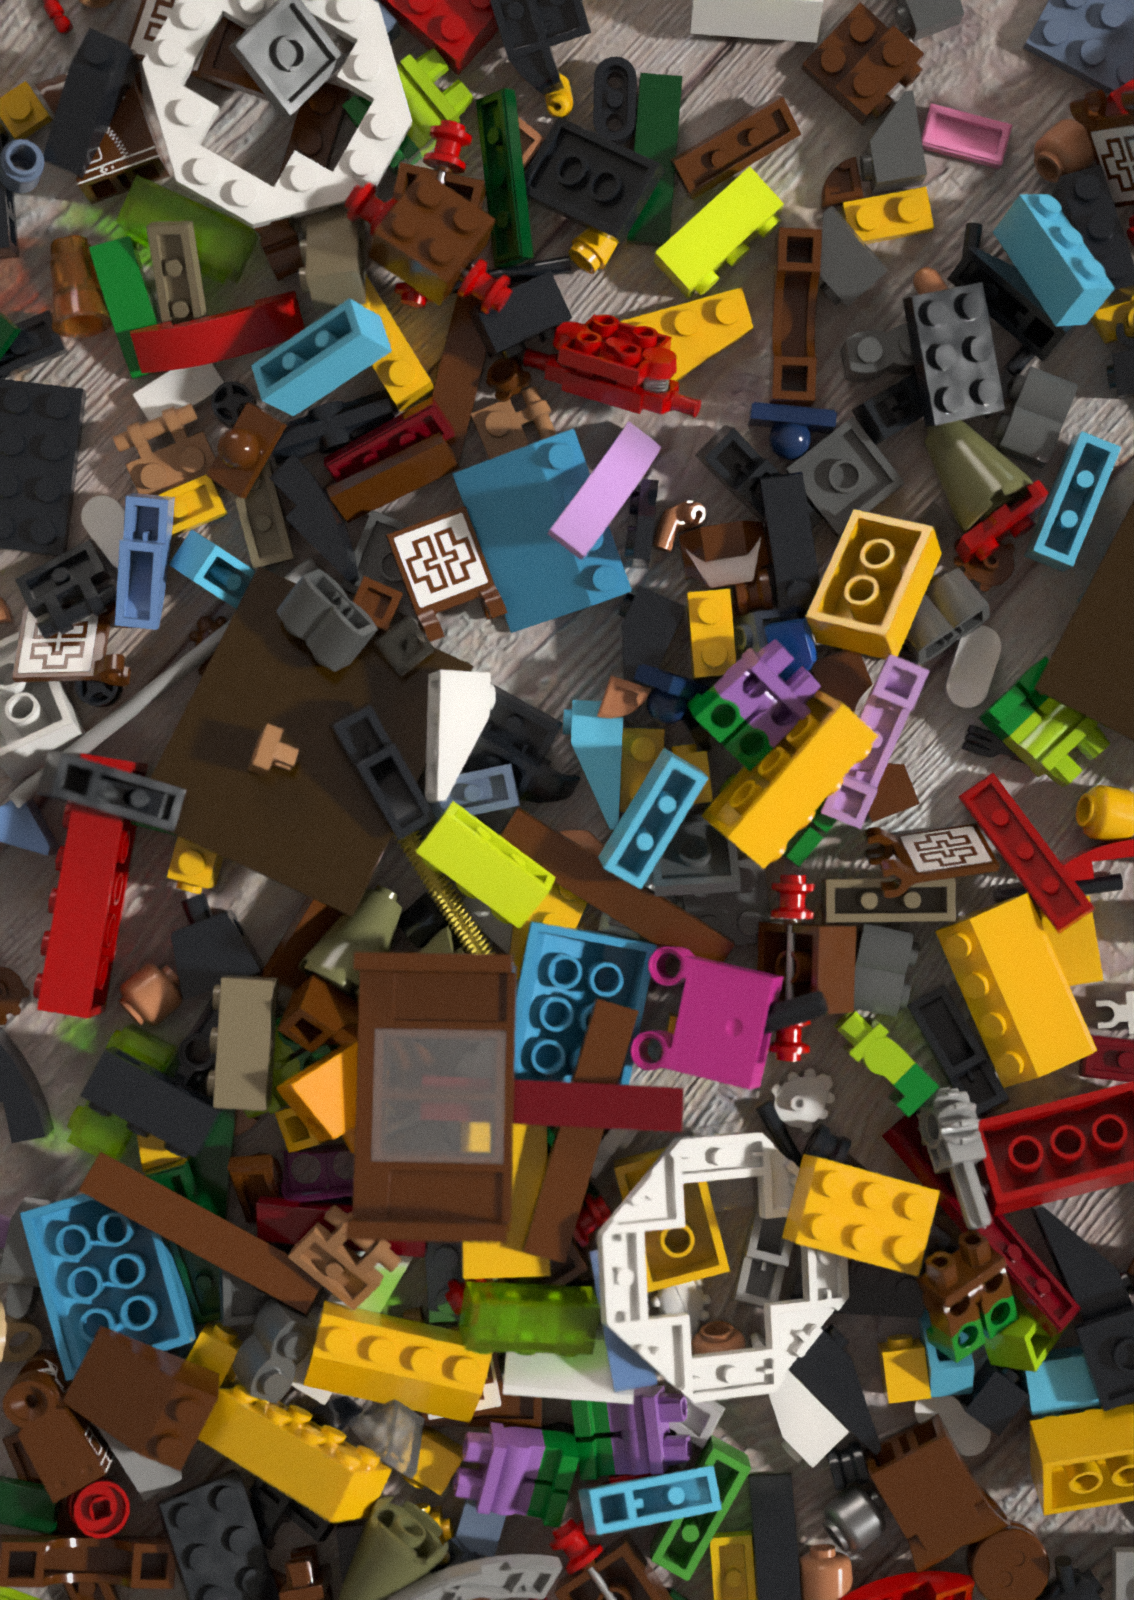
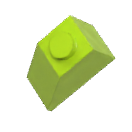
(1022, 1343)

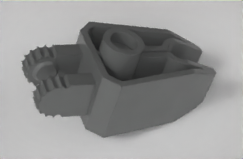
(17, 1264)

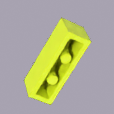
(720, 234)
(485, 866)

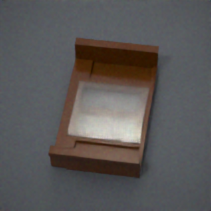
(434, 1097)

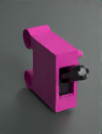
(722, 1019)

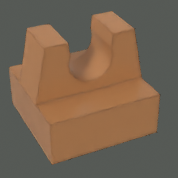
(271, 752)

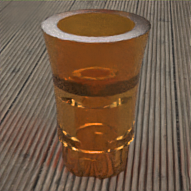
(76, 292)

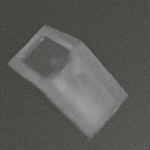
(392, 1434)

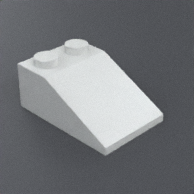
(32, 718)

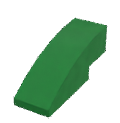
(125, 294)

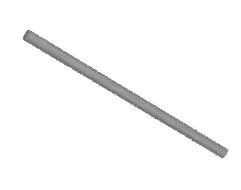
(144, 697)

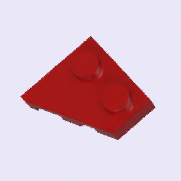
(1015, 520)

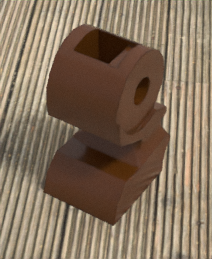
(281, 247)

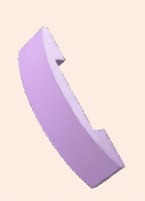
(605, 491)
(885, 714)

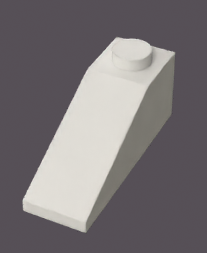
(455, 718)
(803, 1418)

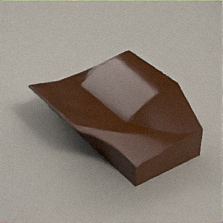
(724, 553)

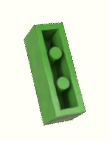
(684, 1540)

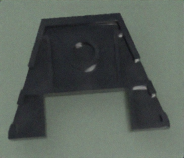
(880, 1289)

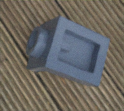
(750, 628)

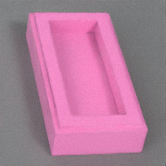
(965, 136)

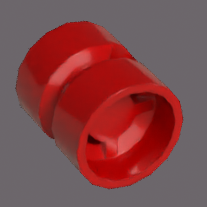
(99, 1508)

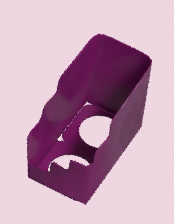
(325, 1154)

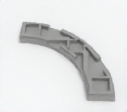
(488, 1578)

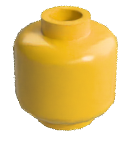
(1106, 813)

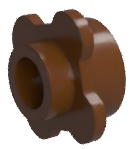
(507, 378)

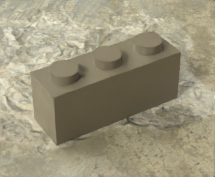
(333, 258)
(864, 902)
(243, 1042)

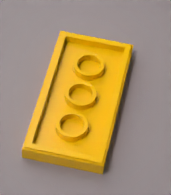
(508, 1259)

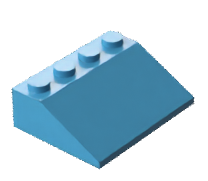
(513, 508)
(557, 990)
(106, 1273)

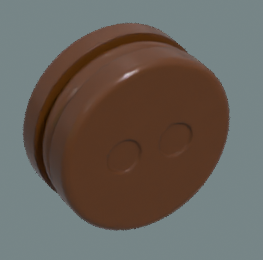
(1009, 1564)

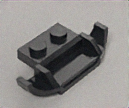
(530, 31)
(521, 737)
(274, 1507)

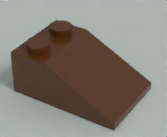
(143, 1396)

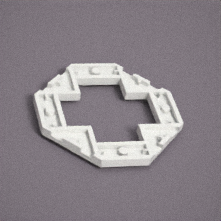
(304, 184)
(666, 1338)

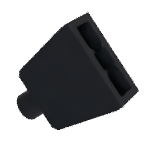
(211, 948)

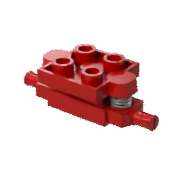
(615, 366)

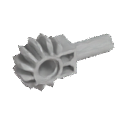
(954, 1146)

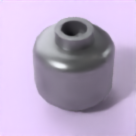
(855, 1518)

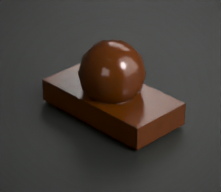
(245, 449)
(253, 1178)

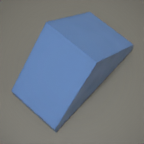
(26, 828)

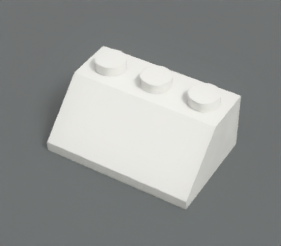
(758, 19)
(563, 1377)

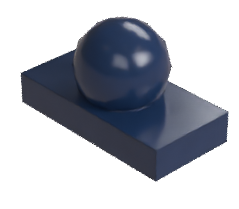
(791, 426)
(671, 693)

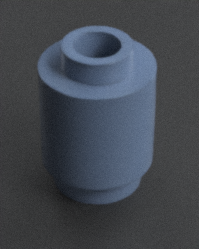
(22, 154)

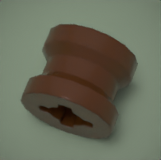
(753, 594)

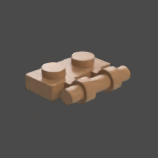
(502, 427)
(173, 464)
(339, 1267)

